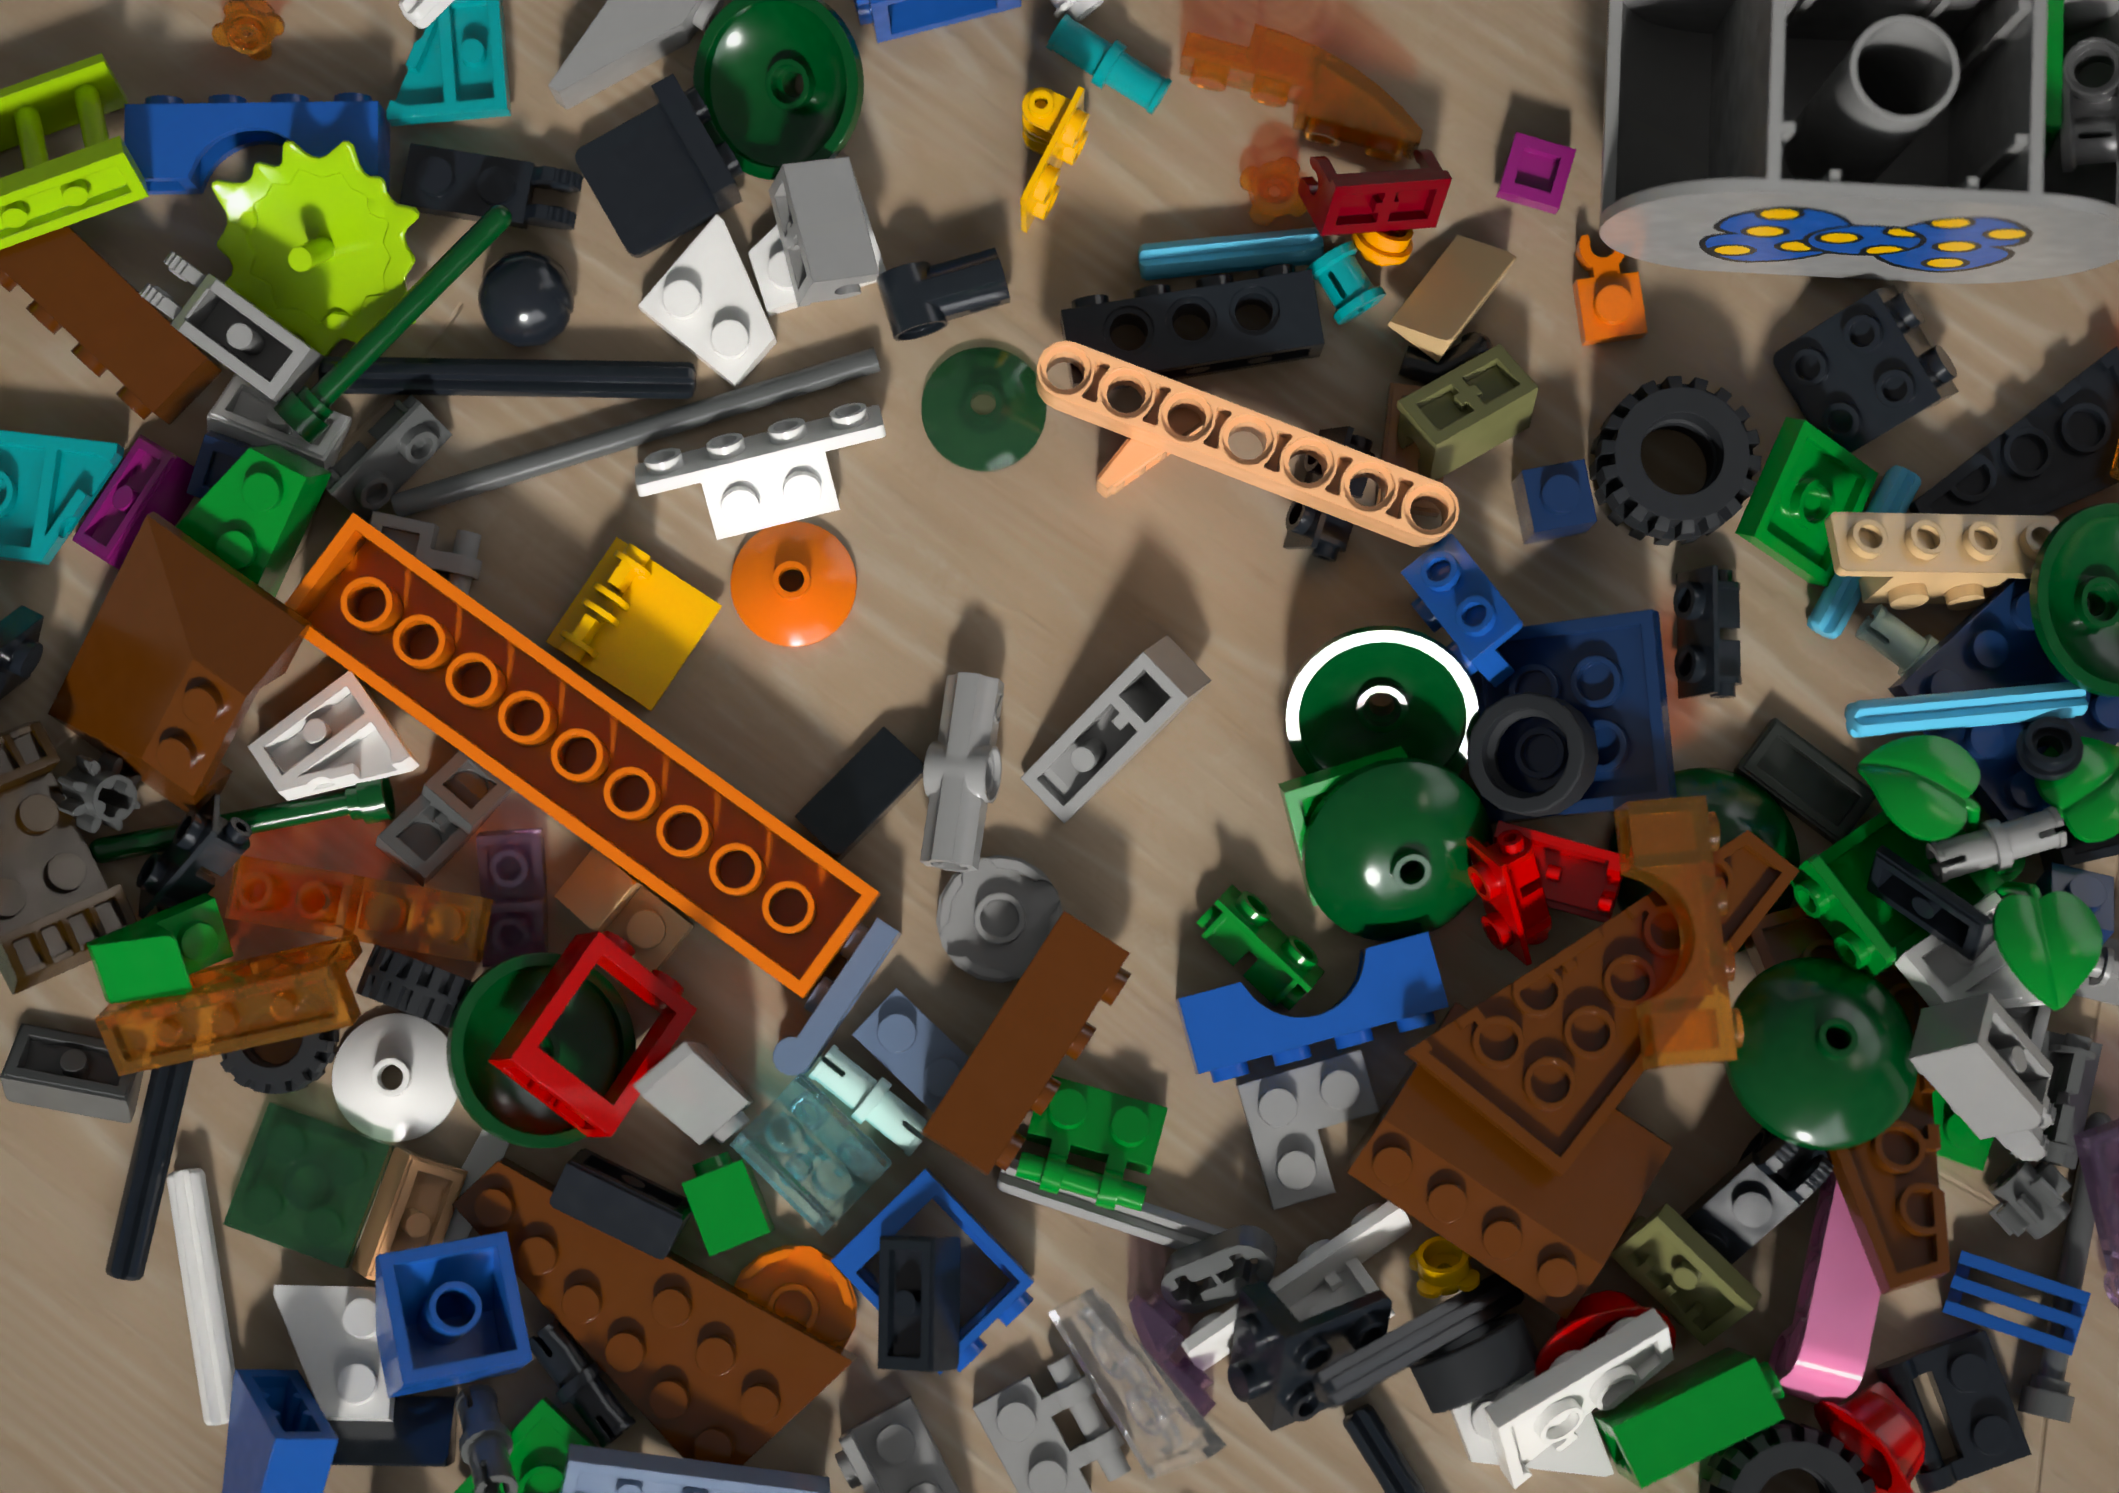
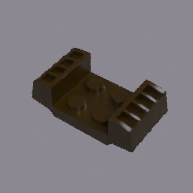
(48, 878)

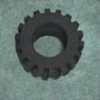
(1716, 431)
(1782, 1447)

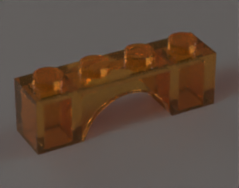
(1671, 850)

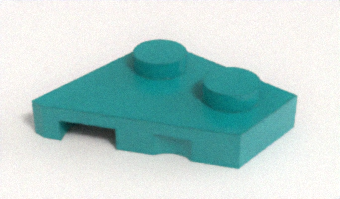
(456, 68)

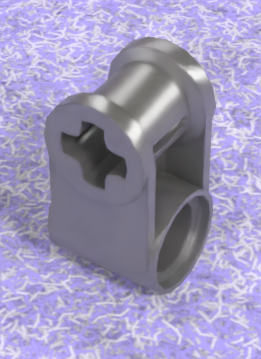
(2090, 114)

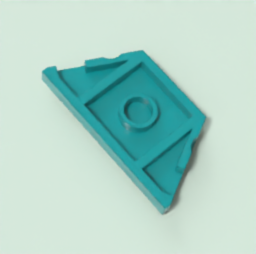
(47, 490)

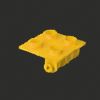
(1056, 131)
(634, 623)

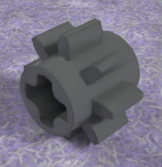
(82, 794)
(2030, 1199)

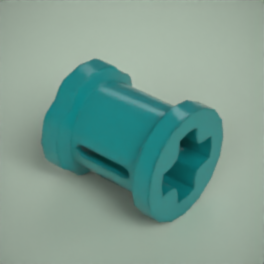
(1346, 282)

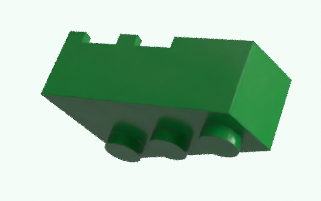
(259, 513)

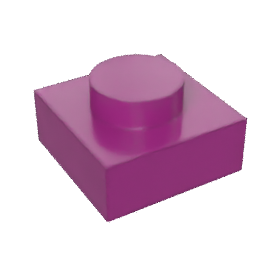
(1536, 173)

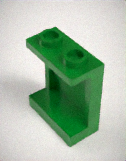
(1863, 927)

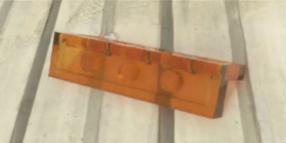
(237, 1007)

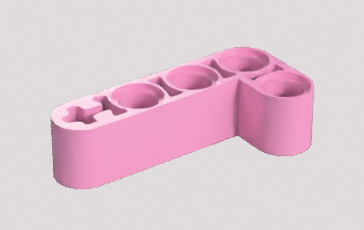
(1834, 1310)

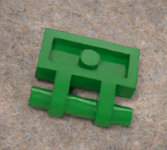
(1099, 1127)

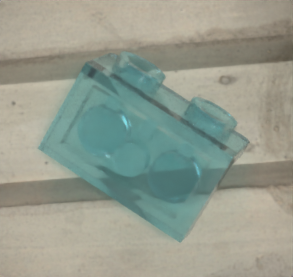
(811, 1154)

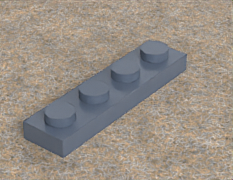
(620, 1471)

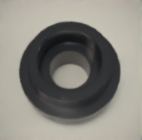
(2053, 733)

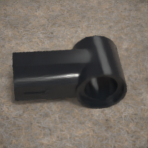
(925, 297)

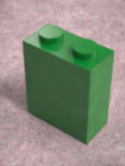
(1690, 1415)

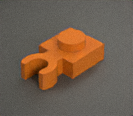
(1607, 302)

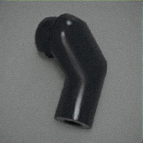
(1423, 369)

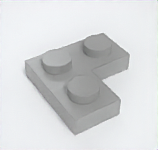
(1285, 1121)

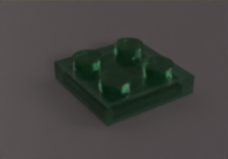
(308, 1185)

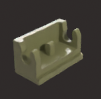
(1466, 412)

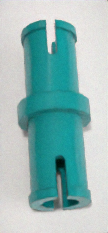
(1108, 63)

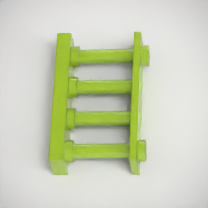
(76, 184)

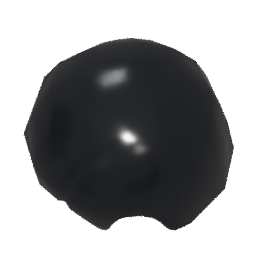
(526, 298)

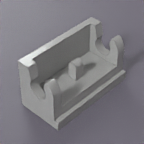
(822, 230)

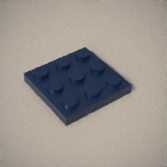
(2001, 650)
(1611, 675)

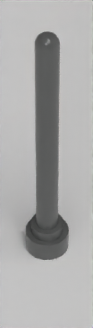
(2048, 1391)

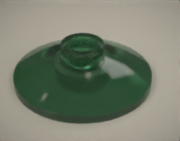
(987, 440)

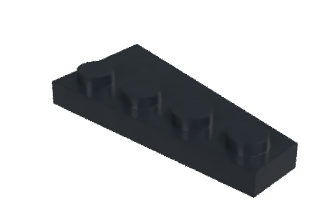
(2045, 458)

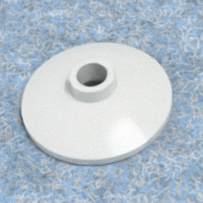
(426, 1088)

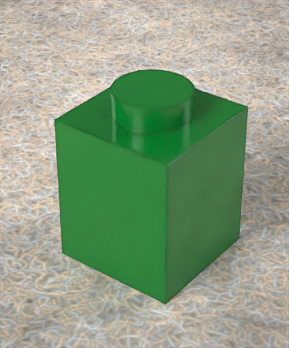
(727, 1203)

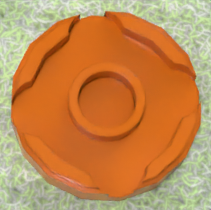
(806, 1288)

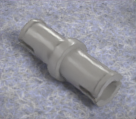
(1996, 844)

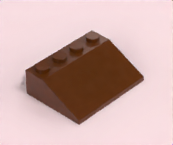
(1495, 1198)

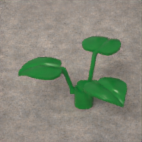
(2044, 939)

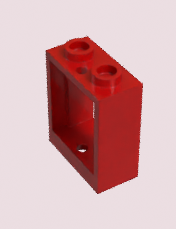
(552, 1083)

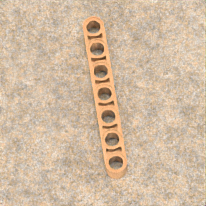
(1278, 441)

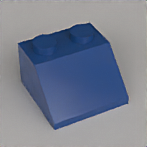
(449, 1314)

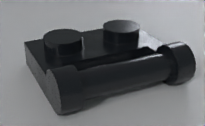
(1971, 1402)

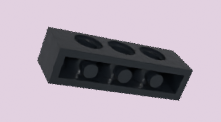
(1227, 346)

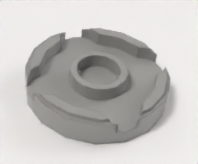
(997, 917)

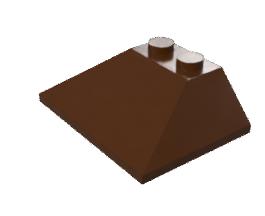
(176, 663)

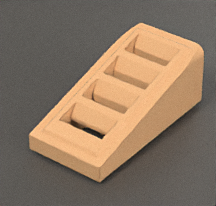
(1136, 457)

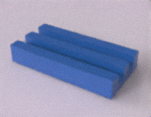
(1961, 1284)

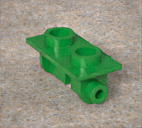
(1281, 959)

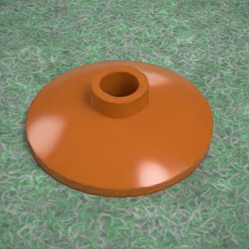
(801, 615)

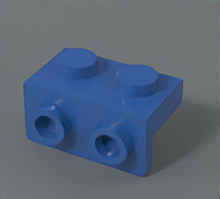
(1466, 604)

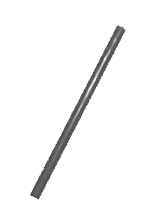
(635, 433)

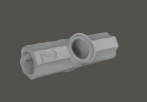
(962, 772)

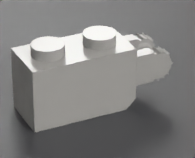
(236, 332)
(1987, 1072)

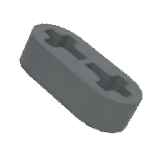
(1215, 1263)

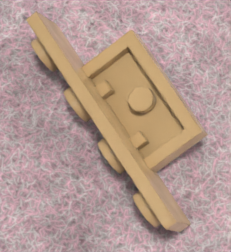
(1934, 556)

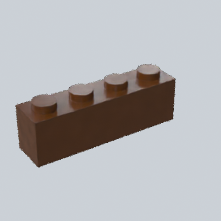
(110, 321)
(1026, 1044)

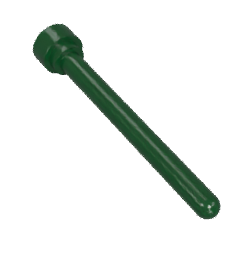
(311, 407)
(365, 801)

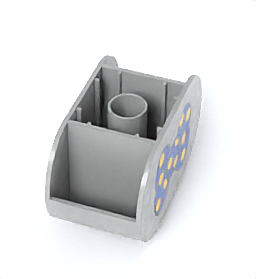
(1849, 140)

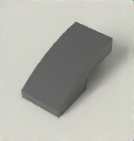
(442, 817)

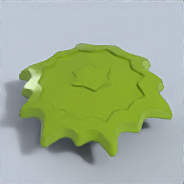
(317, 244)

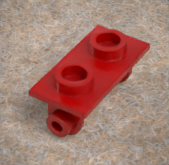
(1512, 914)

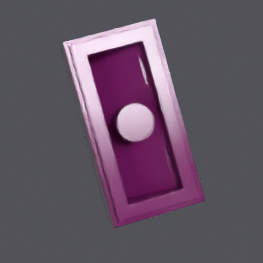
(143, 483)

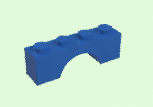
(185, 142)
(1390, 985)

